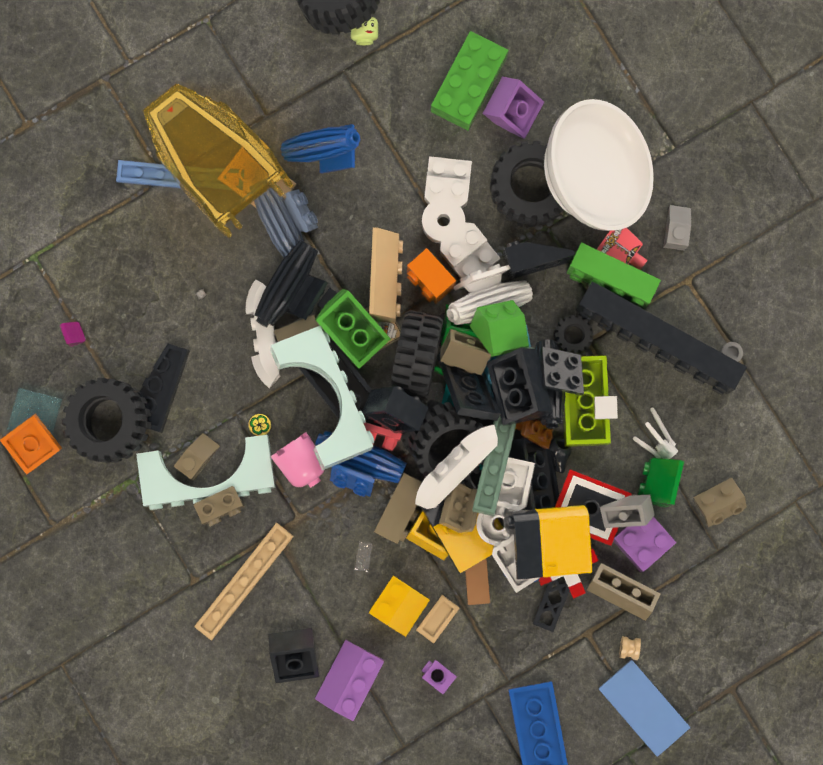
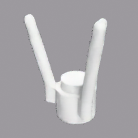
(666, 448)

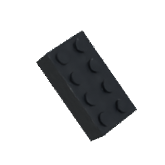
(326, 391)

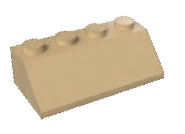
(384, 273)

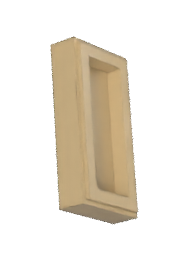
(437, 619)

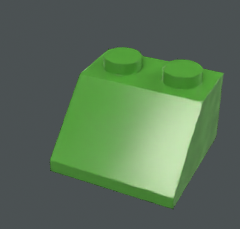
(500, 327)

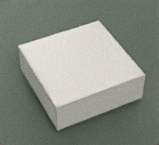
(605, 407)

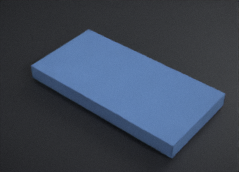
(644, 708)

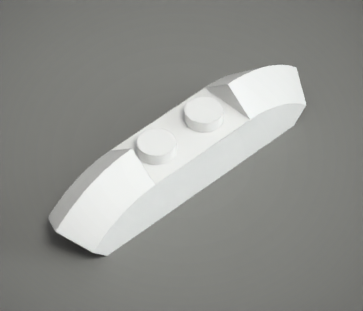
(264, 362)
(456, 467)

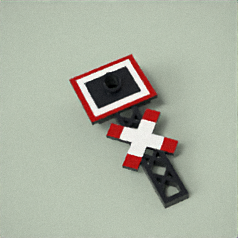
(578, 491)

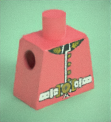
(623, 246)

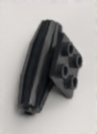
(291, 287)
(560, 374)

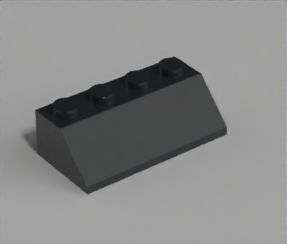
(544, 483)

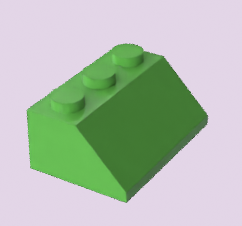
(352, 328)

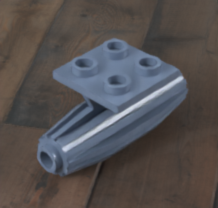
(285, 218)

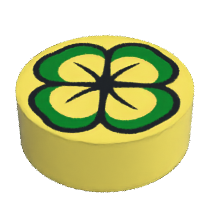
(259, 424)

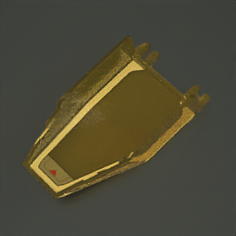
(212, 154)

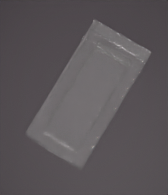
(363, 556)

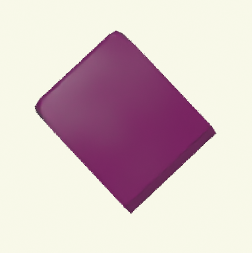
(72, 333)

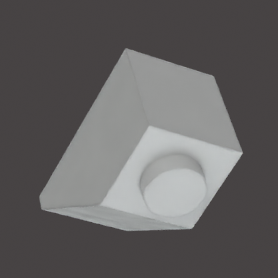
(678, 228)
(628, 512)

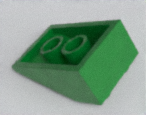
(661, 480)

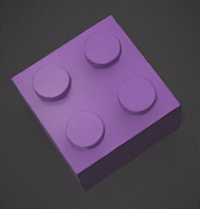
(644, 543)

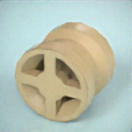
(630, 648)

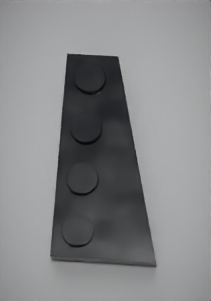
(162, 385)

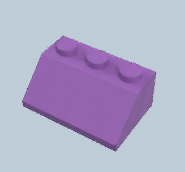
(349, 680)

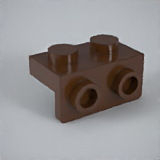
(536, 432)

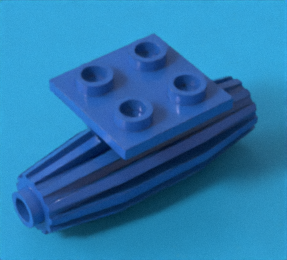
(330, 145)
(359, 471)

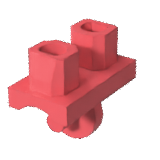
(390, 437)

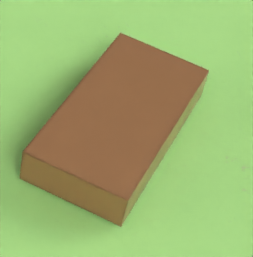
(477, 584)

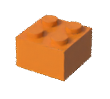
(430, 276)

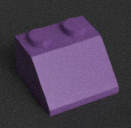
(513, 106)

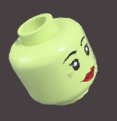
(367, 33)

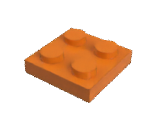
(31, 444)

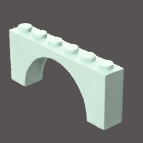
(313, 352)
(162, 488)

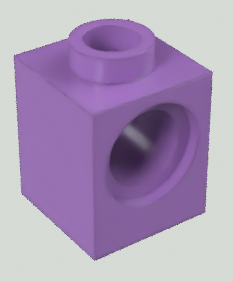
(441, 685)

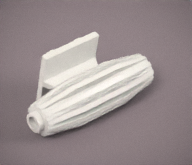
(484, 290)

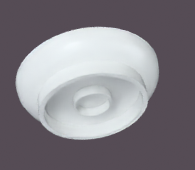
(599, 166)

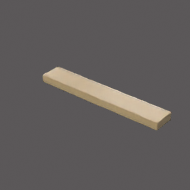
(244, 581)

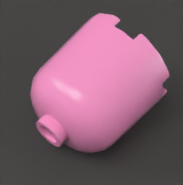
(299, 462)

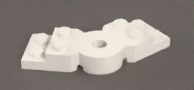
(446, 195)
(512, 497)

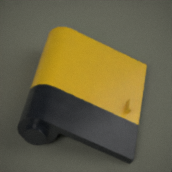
(550, 541)
(462, 548)

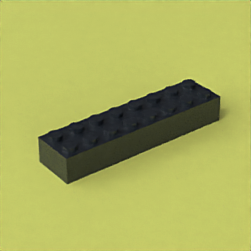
(661, 339)

